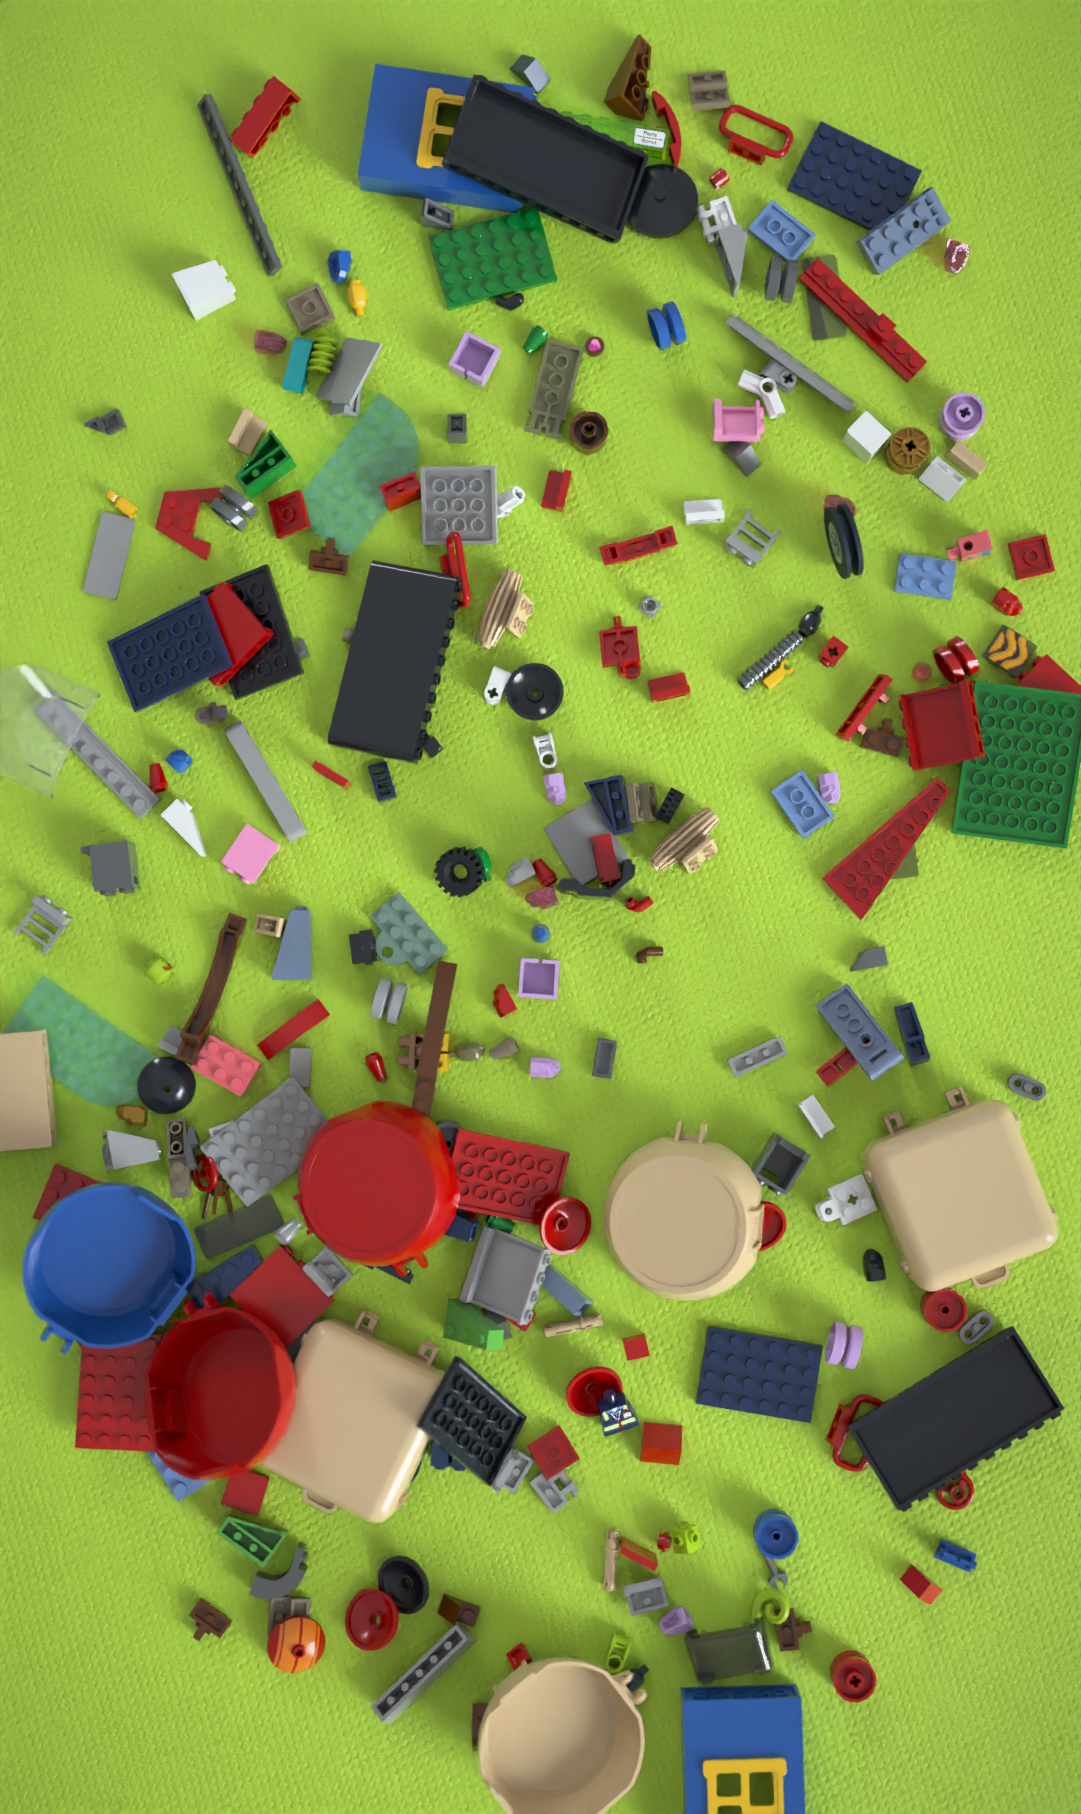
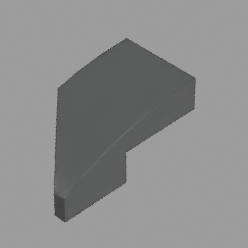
(109, 423)
(870, 958)

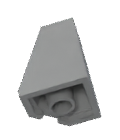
(127, 1150)

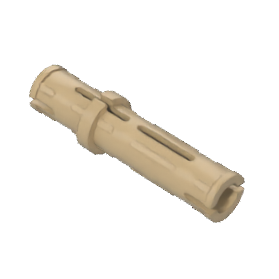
(582, 1323)
(610, 1559)

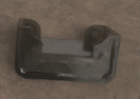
(730, 1651)

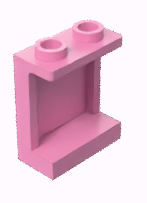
(737, 422)
(249, 854)

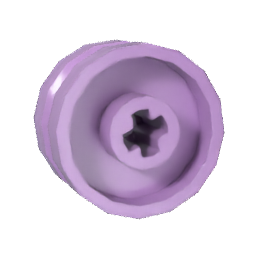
(972, 414)
(844, 1345)

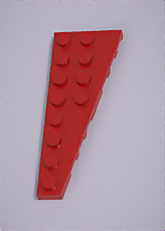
(872, 864)

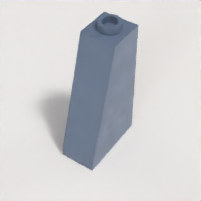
(295, 951)
(565, 1291)

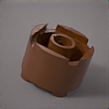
(588, 443)

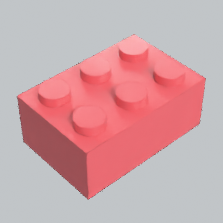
(227, 1065)

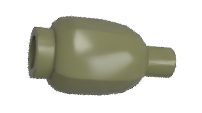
(468, 1052)

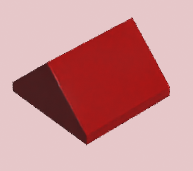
(661, 1443)

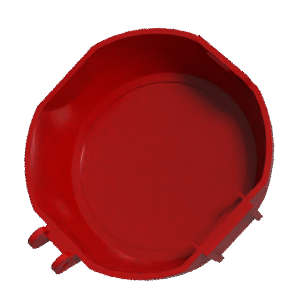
(378, 1185)
(218, 1392)

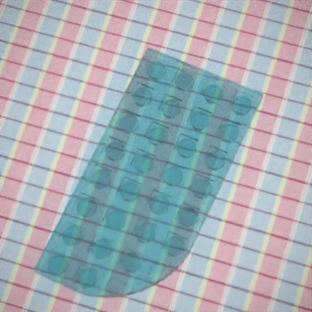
(346, 493)
(83, 1047)

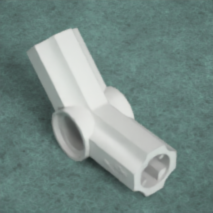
(771, 400)
(509, 500)

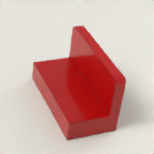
(556, 490)
(401, 491)
(668, 687)

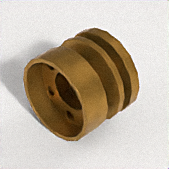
(897, 453)

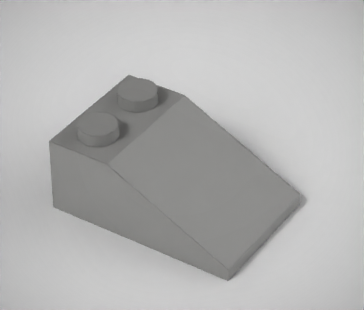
(731, 248)

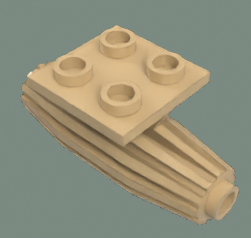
(505, 610)
(688, 843)

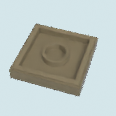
(309, 308)

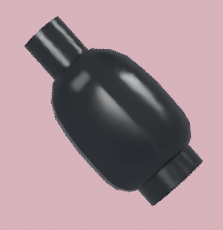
(810, 622)
(638, 1678)

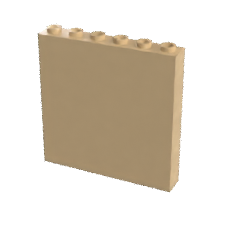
(26, 1092)

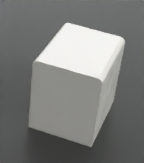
(866, 436)

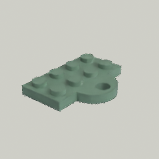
(406, 935)

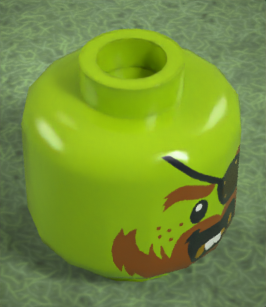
(158, 970)

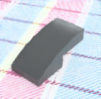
(192, 1143)

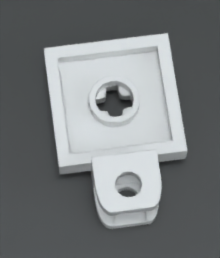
(838, 1206)

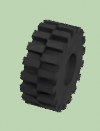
(450, 881)

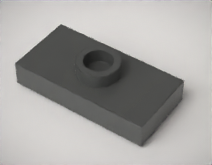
(604, 1058)

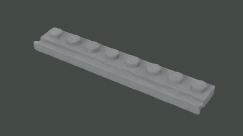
(786, 359)
(114, 771)

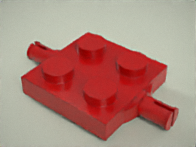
(619, 646)

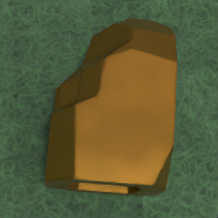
(133, 1114)

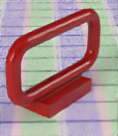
(748, 148)
(455, 565)
(838, 1431)

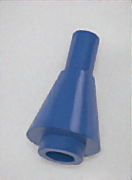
(540, 933)

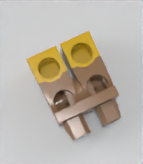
(414, 1042)

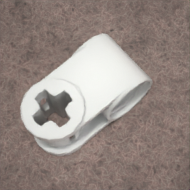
(498, 683)
(545, 747)

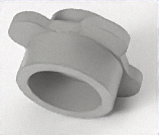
(648, 600)

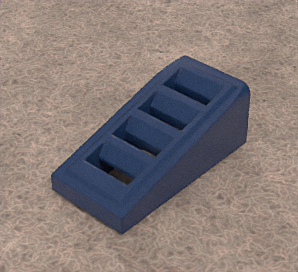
(388, 796)

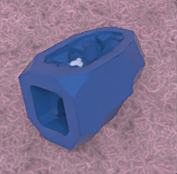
(339, 265)
(179, 760)

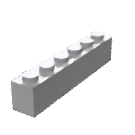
(423, 1673)

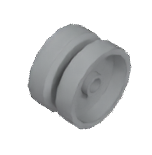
(385, 999)

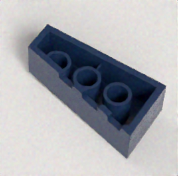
(225, 1276)

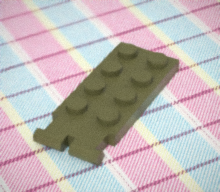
(554, 388)

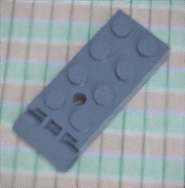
(896, 234)
(855, 1024)

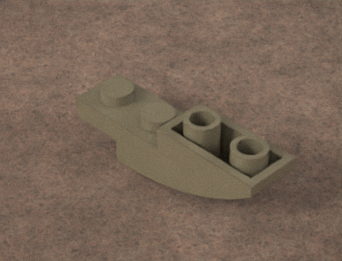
(179, 1171)

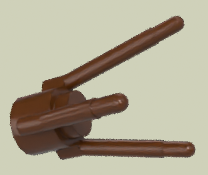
(218, 1190)

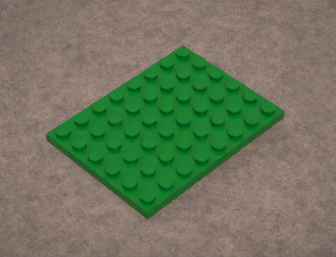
(1029, 766)

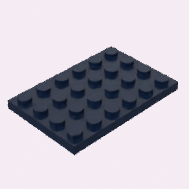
(852, 178)
(170, 653)
(759, 1374)

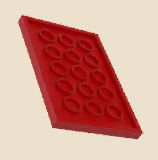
(507, 1175)
(112, 1397)

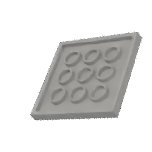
(459, 501)

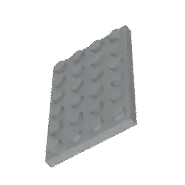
(265, 1141)

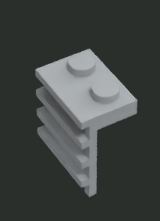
(741, 549)
(55, 915)
(327, 1271)
(512, 1470)
(646, 1596)

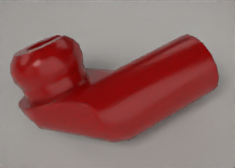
(636, 905)

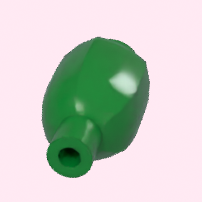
(486, 862)

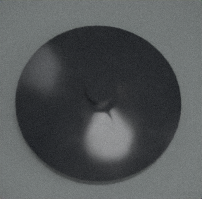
(663, 202)

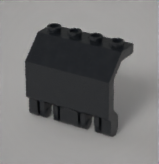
(573, 887)

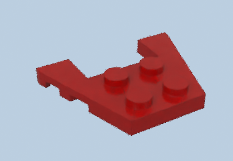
(179, 517)

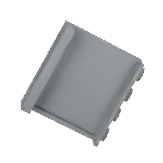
(506, 1274)

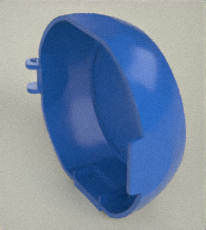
(107, 1265)

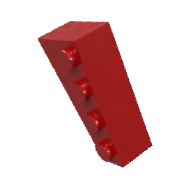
(264, 116)

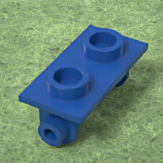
(956, 1556)

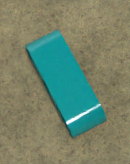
(296, 370)

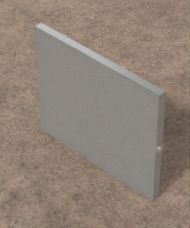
(349, 371)
(571, 838)

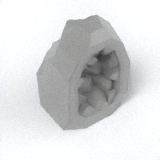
(520, 872)

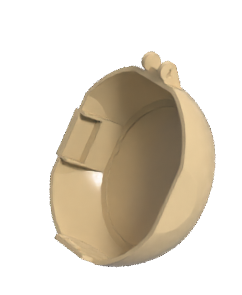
(684, 1217)
(561, 1738)

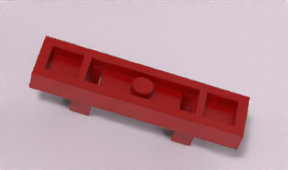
(872, 695)
(831, 1072)

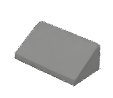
(300, 1065)

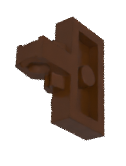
(328, 559)
(882, 740)
(209, 1619)
(790, 1631)

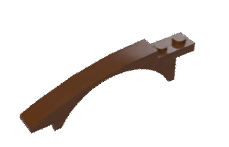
(203, 1014)
(433, 1037)

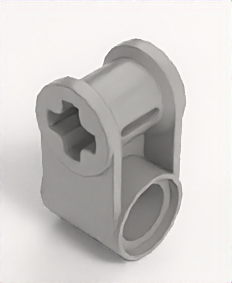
(779, 374)

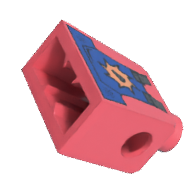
(979, 544)

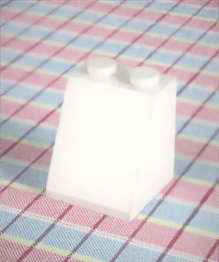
(205, 288)

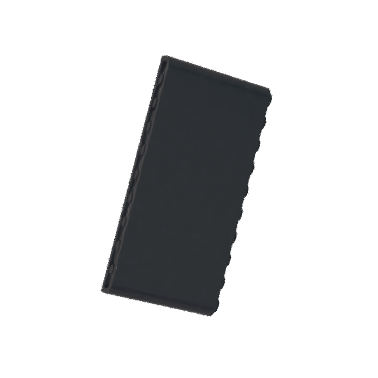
(544, 160)
(395, 661)
(955, 1418)

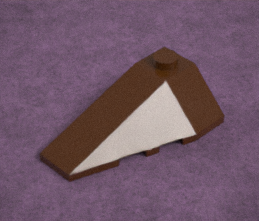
(628, 88)

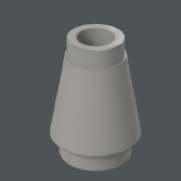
(288, 1231)

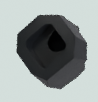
(873, 1266)

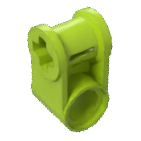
(618, 1648)

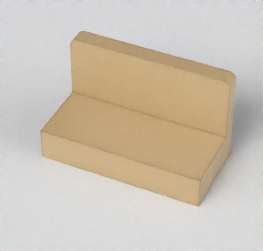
(247, 432)
(966, 460)

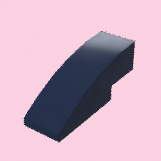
(911, 1034)

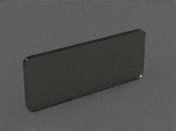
(822, 320)
(238, 1227)

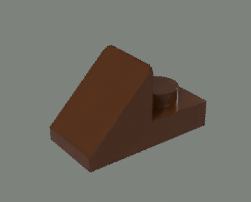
(458, 1610)

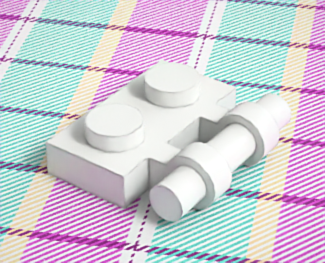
(722, 215)

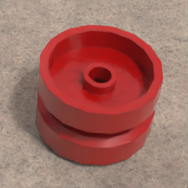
(955, 660)
(949, 1319)
(862, 1683)

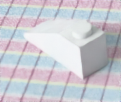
(184, 822)

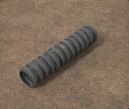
(770, 660)

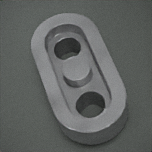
(1025, 1087)
(977, 1329)

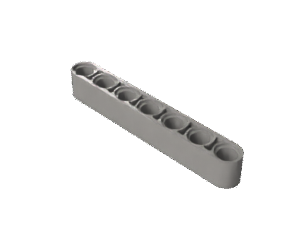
(265, 781)

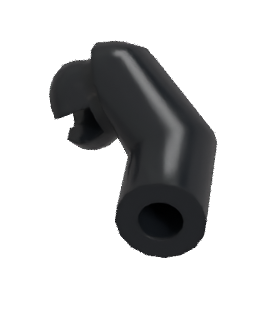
(511, 303)

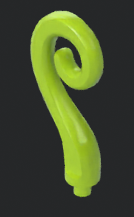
(762, 1597)

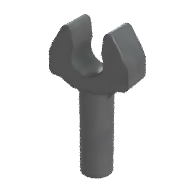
(775, 1573)

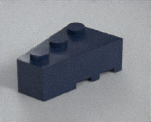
(612, 801)

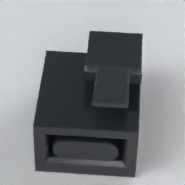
(363, 947)

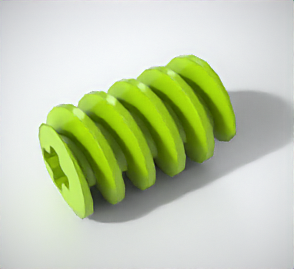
(322, 353)

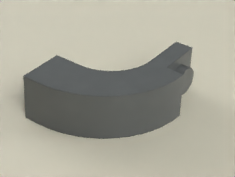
(275, 1586)

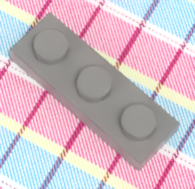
(757, 1056)

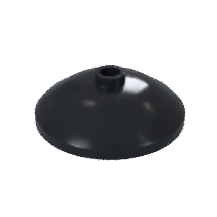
(534, 678)
(164, 1072)
(404, 1583)

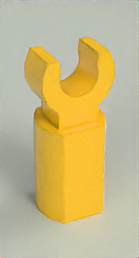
(122, 504)
(775, 676)

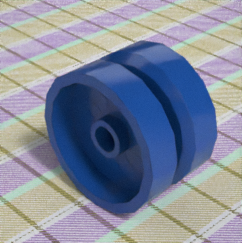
(666, 325)
(771, 1544)

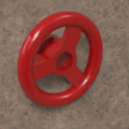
(207, 1172)
(959, 1496)

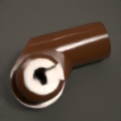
(648, 951)

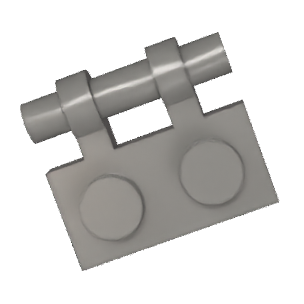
(551, 1493)

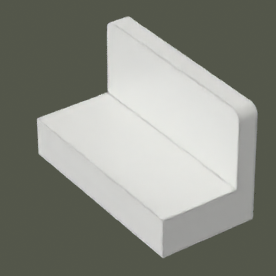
(942, 479)
(703, 512)
(815, 1116)

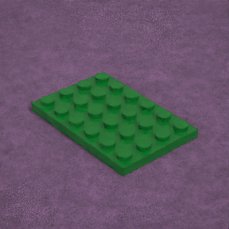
(492, 258)

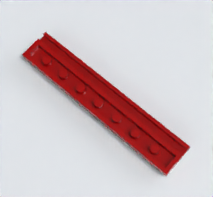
(859, 317)

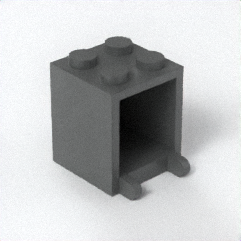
(113, 867)
(781, 1159)

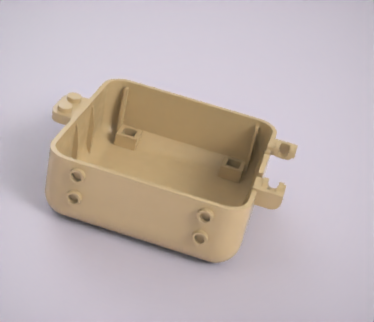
(959, 1194)
(356, 1419)

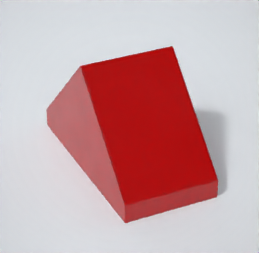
(920, 1585)

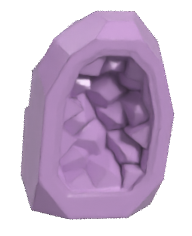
(829, 787)
(555, 788)
(544, 1067)
(676, 1622)

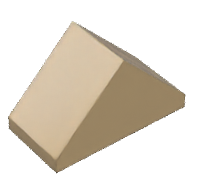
(269, 925)

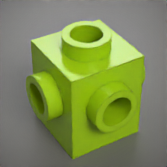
(685, 1538)

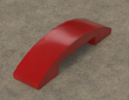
(662, 108)
(638, 547)
(293, 1029)

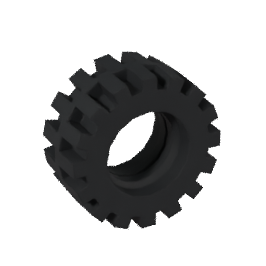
(669, 805)

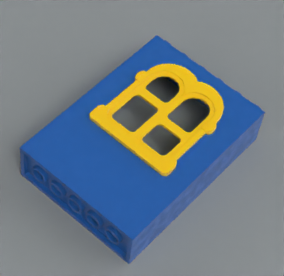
(401, 134)
(742, 1734)

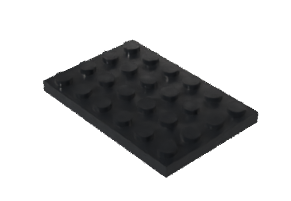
(278, 657)
(472, 1421)

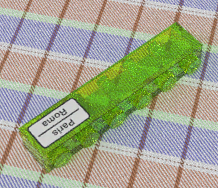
(640, 136)

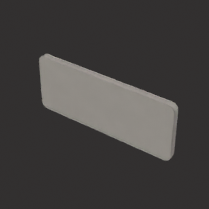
(109, 555)

